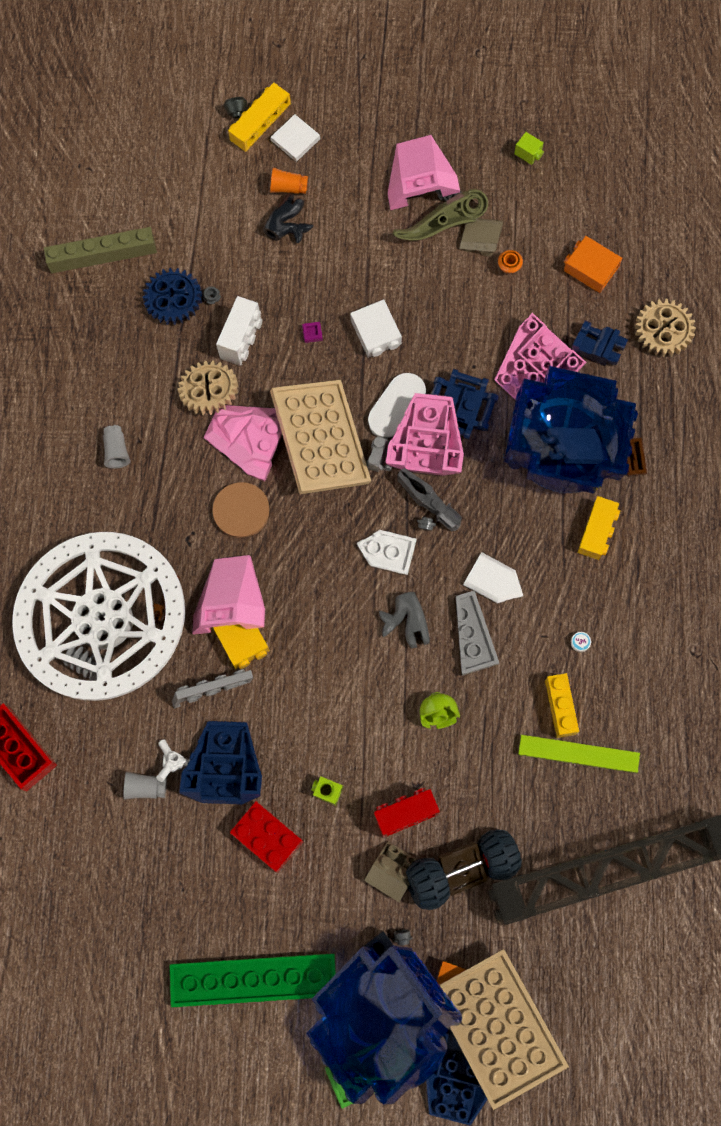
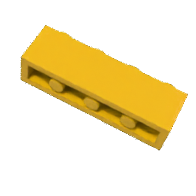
(259, 116)

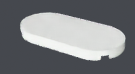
(393, 403)

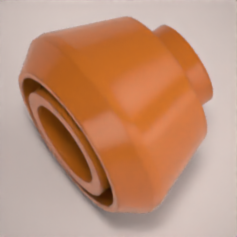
(510, 261)

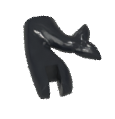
(275, 226)

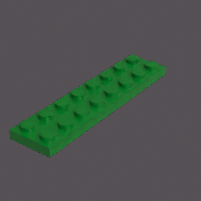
(250, 980)

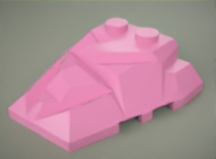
(246, 437)

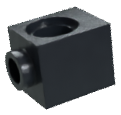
(382, 938)

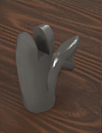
(410, 605)

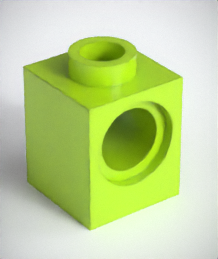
(335, 794)

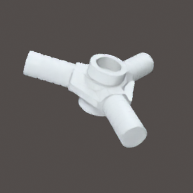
(171, 761)

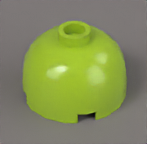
(438, 710)

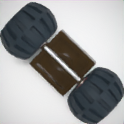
(463, 869)

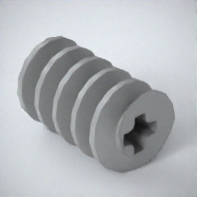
(83, 657)

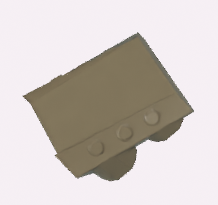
(482, 236)

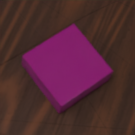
(312, 332)

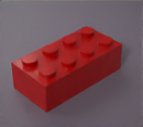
(21, 752)

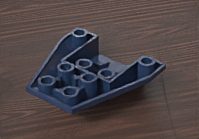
(454, 1088)

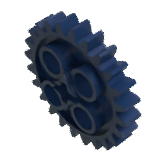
(172, 281)

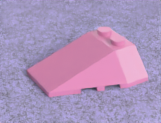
(427, 437)

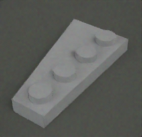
(474, 638)

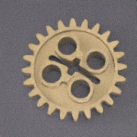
(653, 316)
(221, 382)

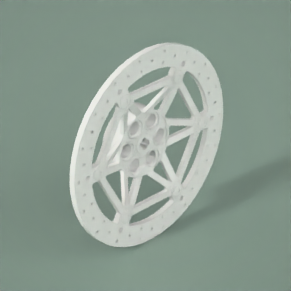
(48, 565)

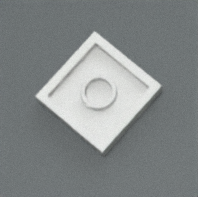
(295, 138)

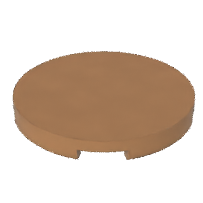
(241, 510)

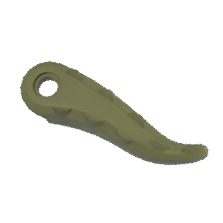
(447, 214)

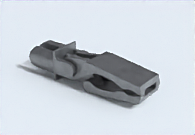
(430, 500)

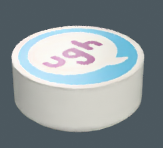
(580, 642)

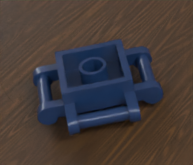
(467, 400)

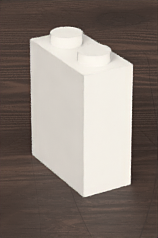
(376, 328)

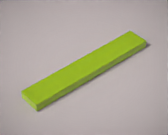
(579, 754)

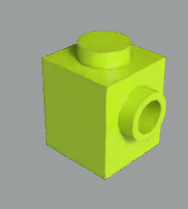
(529, 148)

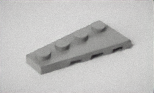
(211, 688)

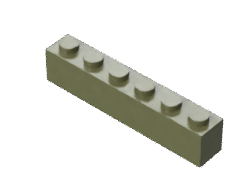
(100, 250)

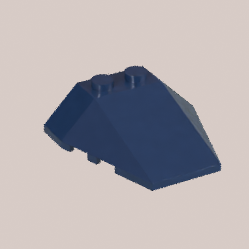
(223, 766)

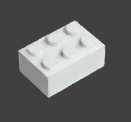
(239, 331)

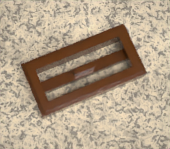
(636, 472)

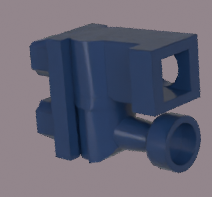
(602, 348)

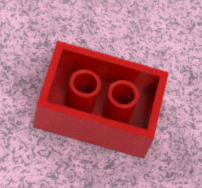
(406, 812)
(266, 837)

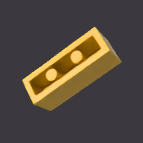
(599, 528)
(561, 705)

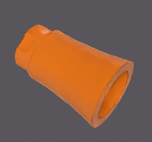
(288, 182)

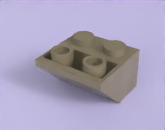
(389, 871)

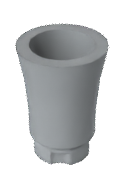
(115, 448)
(143, 786)

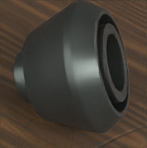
(235, 106)

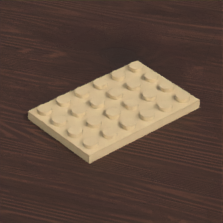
(320, 436)
(502, 1030)

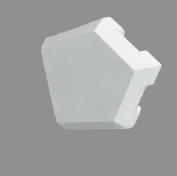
(388, 551)
(493, 580)

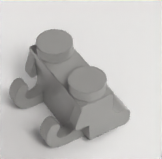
(378, 455)

